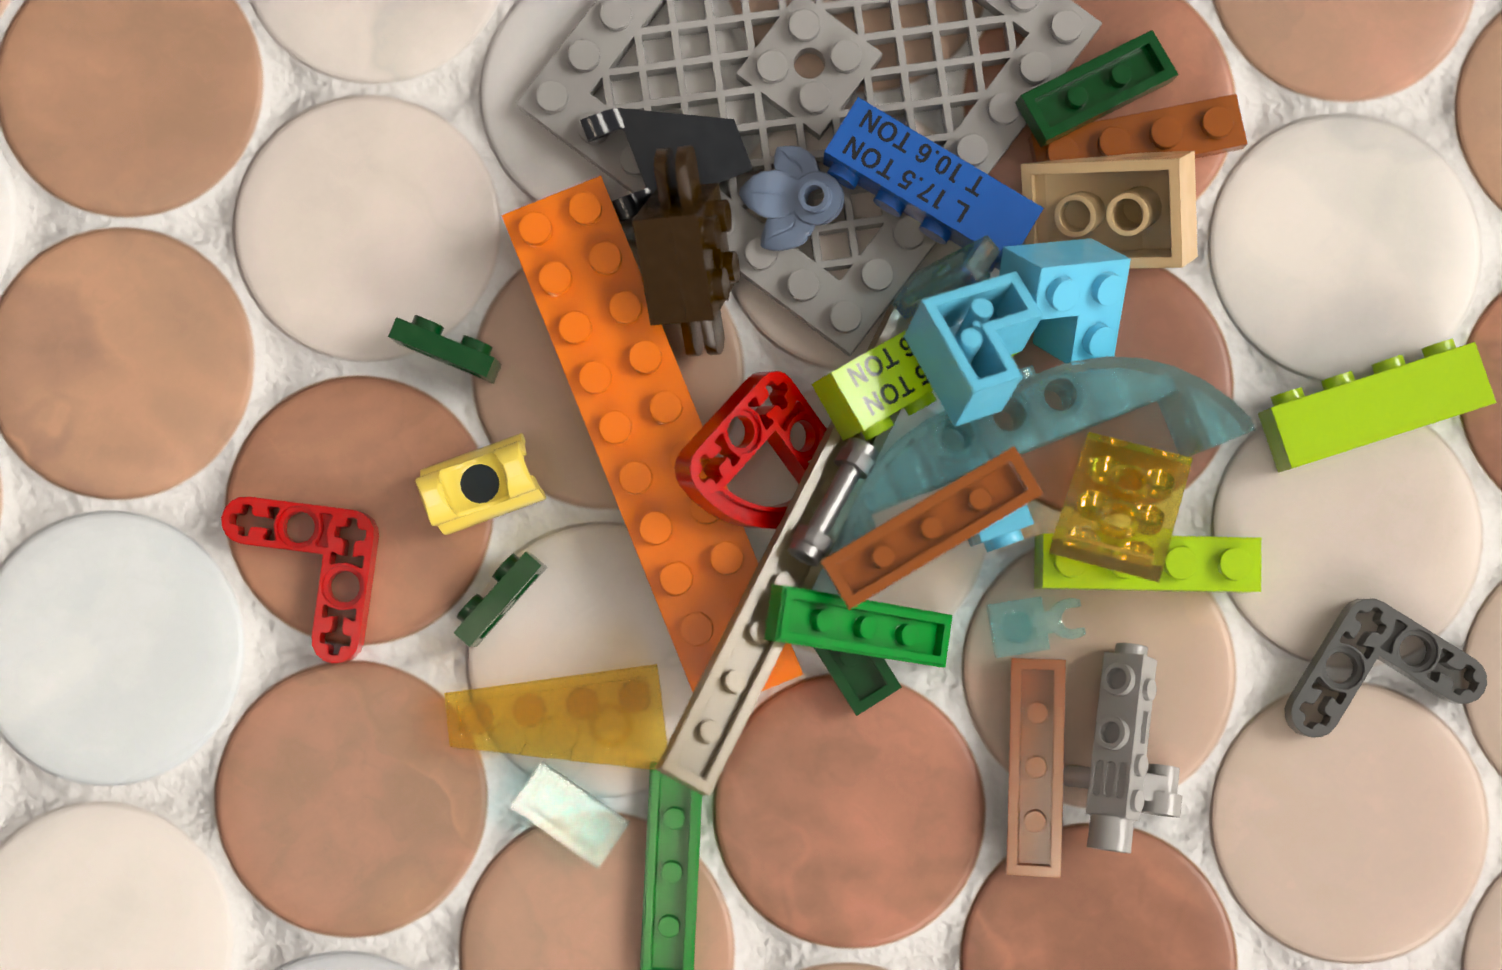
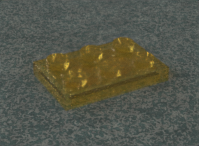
(1122, 506)

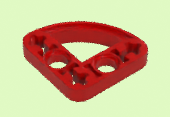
(762, 424)

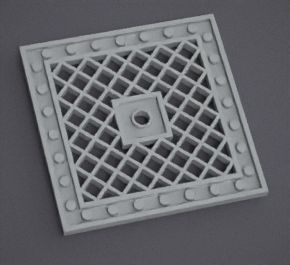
(833, 308)

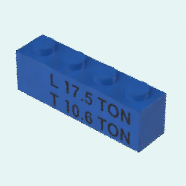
(926, 182)

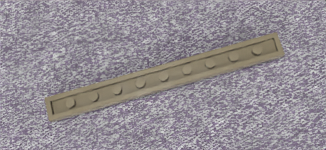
(743, 657)

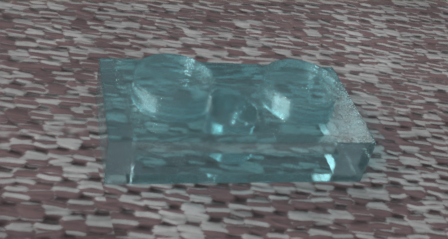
(949, 273)
(570, 814)

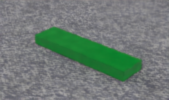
(867, 629)
(670, 875)

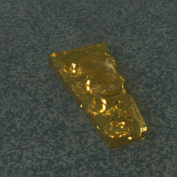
(574, 718)

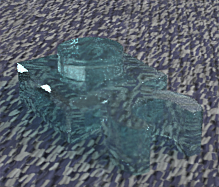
(1024, 625)

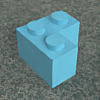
(1077, 291)
(968, 343)

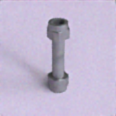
(812, 540)

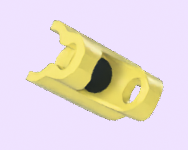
(478, 486)

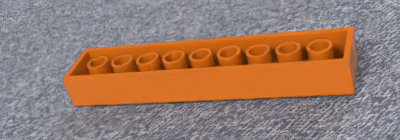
(635, 414)

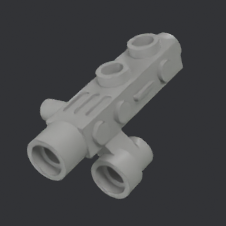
(1119, 775)

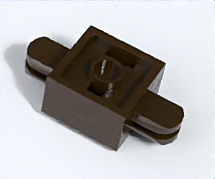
(686, 251)

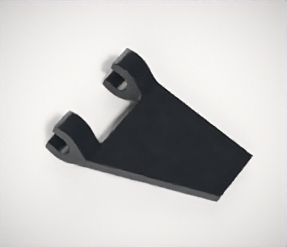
(715, 141)

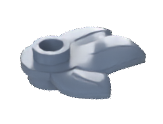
(783, 198)

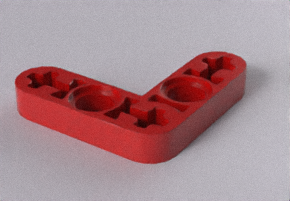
(325, 541)

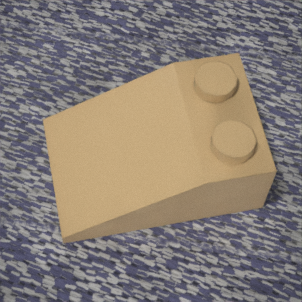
(1125, 201)

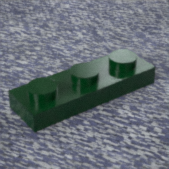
(1096, 88)

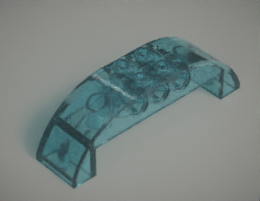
(1090, 395)

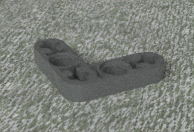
(1384, 646)

